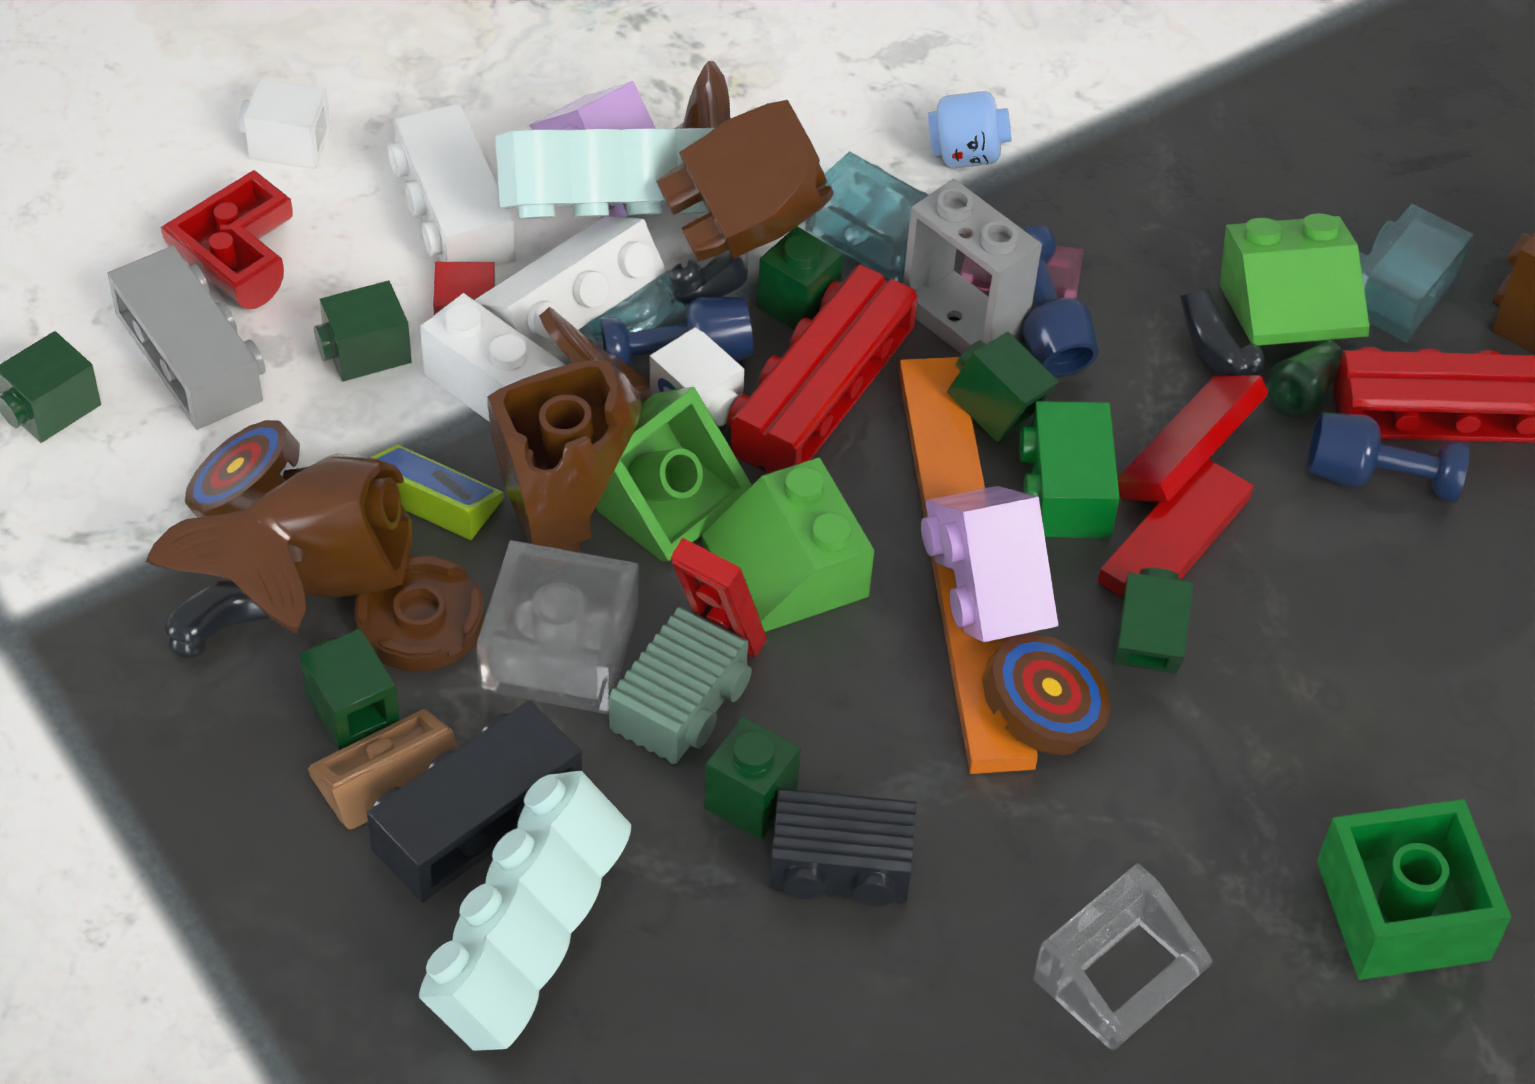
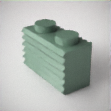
(679, 685)

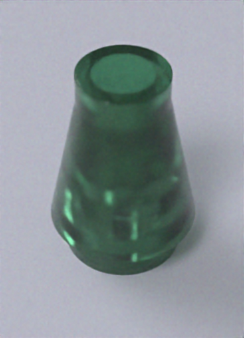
(1303, 379)

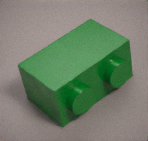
(1072, 468)

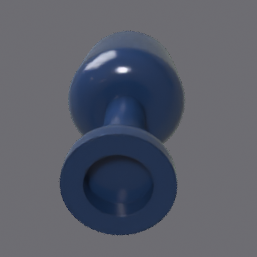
(720, 318)
(1058, 329)
(1350, 447)

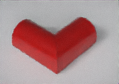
(225, 237)

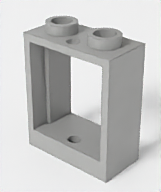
(993, 244)

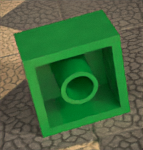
(1412, 889)

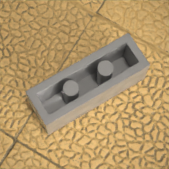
(187, 336)

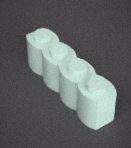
(589, 170)
(524, 914)

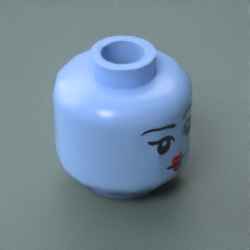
(968, 129)

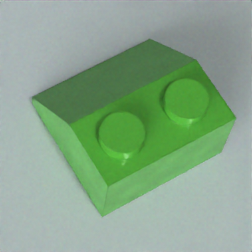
(1294, 280)
(672, 474)
(795, 545)

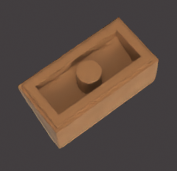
(384, 760)

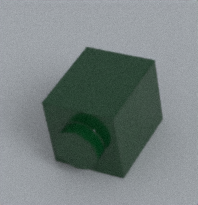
(797, 276)
(363, 331)
(1000, 385)
(47, 387)
(1153, 620)
(349, 688)
(747, 776)

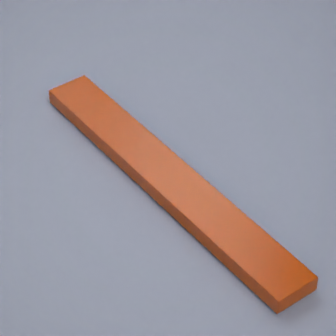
(945, 466)

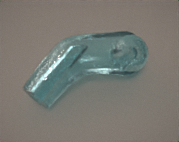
(643, 308)

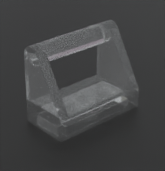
(1073, 948)

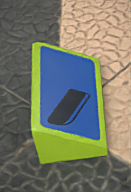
(441, 492)

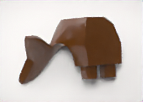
(750, 172)
(564, 435)
(316, 534)

